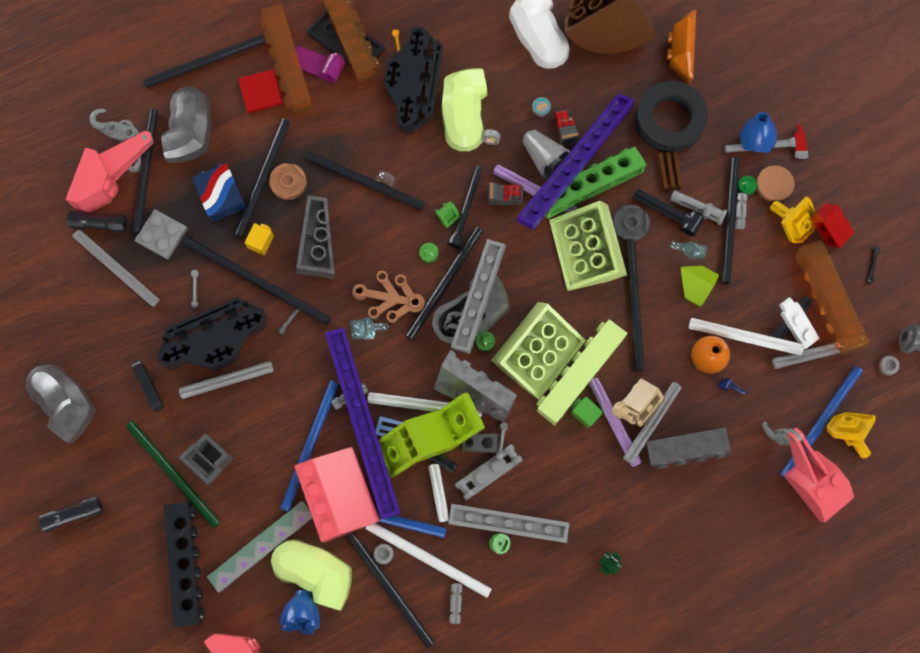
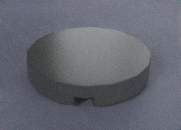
(631, 223)

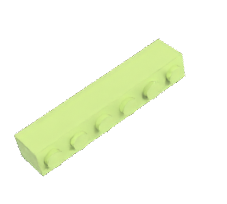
(581, 372)

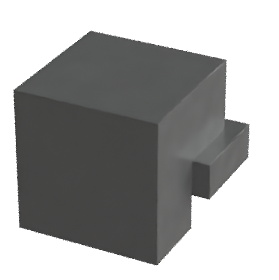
(206, 458)

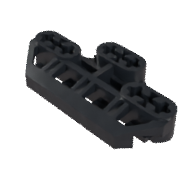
(409, 81)
(216, 338)

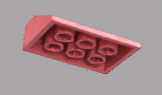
(336, 494)

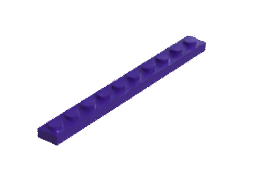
(575, 162)
(362, 424)

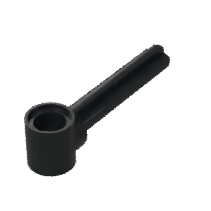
(689, 222)

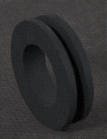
(671, 92)

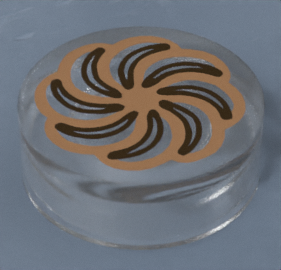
(385, 178)

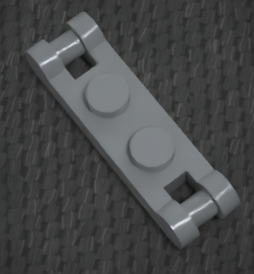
(488, 473)

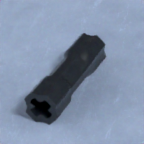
(97, 221)
(83, 510)

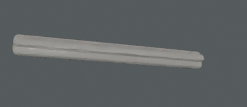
(116, 268)

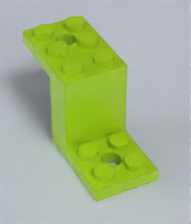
(430, 434)

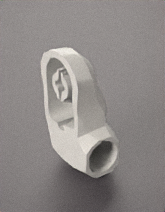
(539, 32)

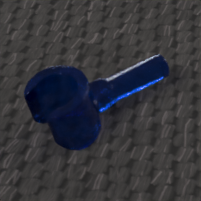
(727, 383)

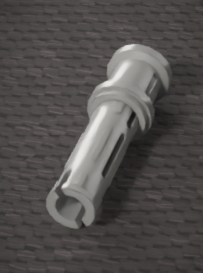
(707, 210)

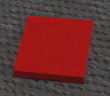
(260, 91)

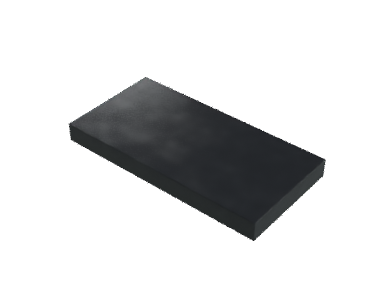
(325, 34)

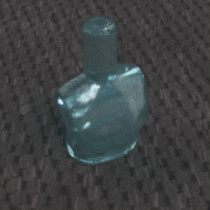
(691, 250)
(366, 328)

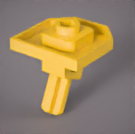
(796, 220)
(853, 429)

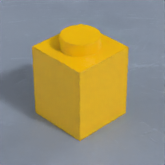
(259, 238)

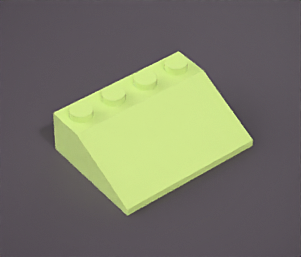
(588, 246)
(538, 349)

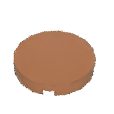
(288, 181)
(775, 183)

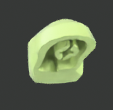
(462, 108)
(313, 571)

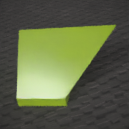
(697, 283)

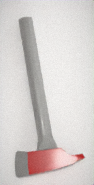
(798, 142)

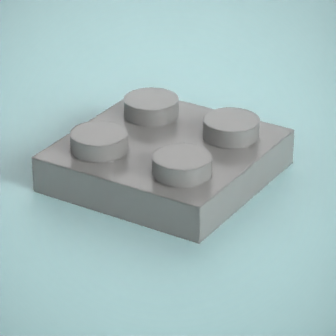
(161, 234)

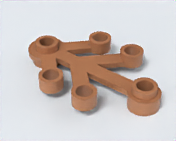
(391, 297)

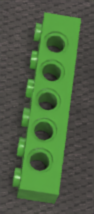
(629, 157)

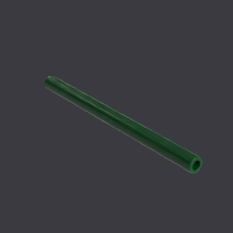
(173, 474)

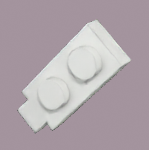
(798, 323)

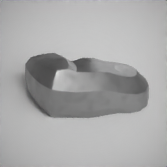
(188, 126)
(448, 315)
(62, 400)

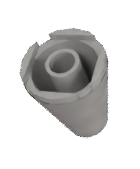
(544, 152)

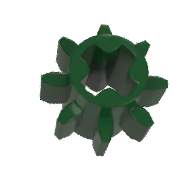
(610, 563)

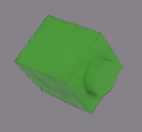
(586, 412)

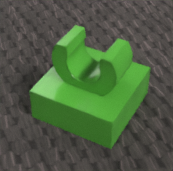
(447, 214)

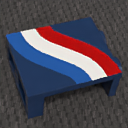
(218, 192)

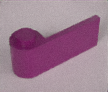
(319, 65)

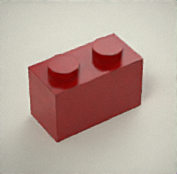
(832, 225)

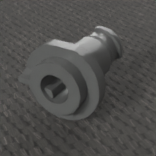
(910, 339)

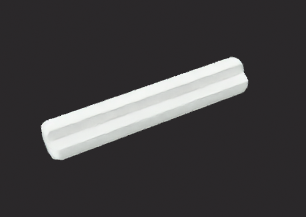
(438, 491)

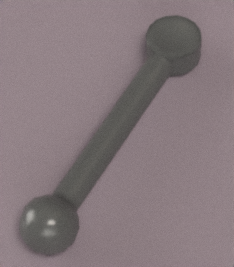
(281, 330)

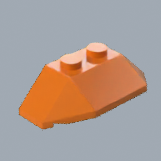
(682, 47)

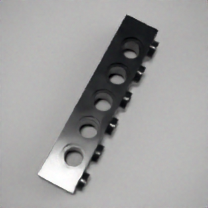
(174, 535)

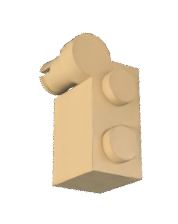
(639, 403)

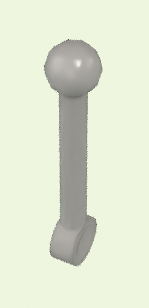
(194, 273)
(503, 426)

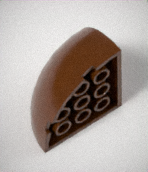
(609, 25)

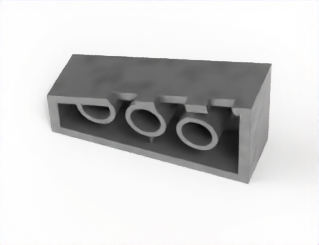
(315, 248)
(487, 396)
(689, 447)

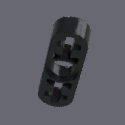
(147, 385)

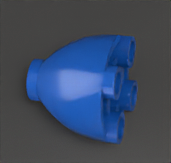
(759, 133)
(301, 614)

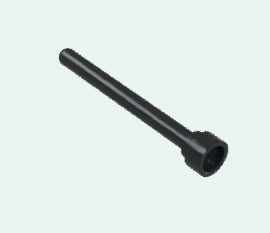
(456, 240)

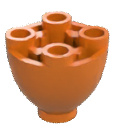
(705, 359)

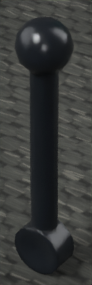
(870, 279)

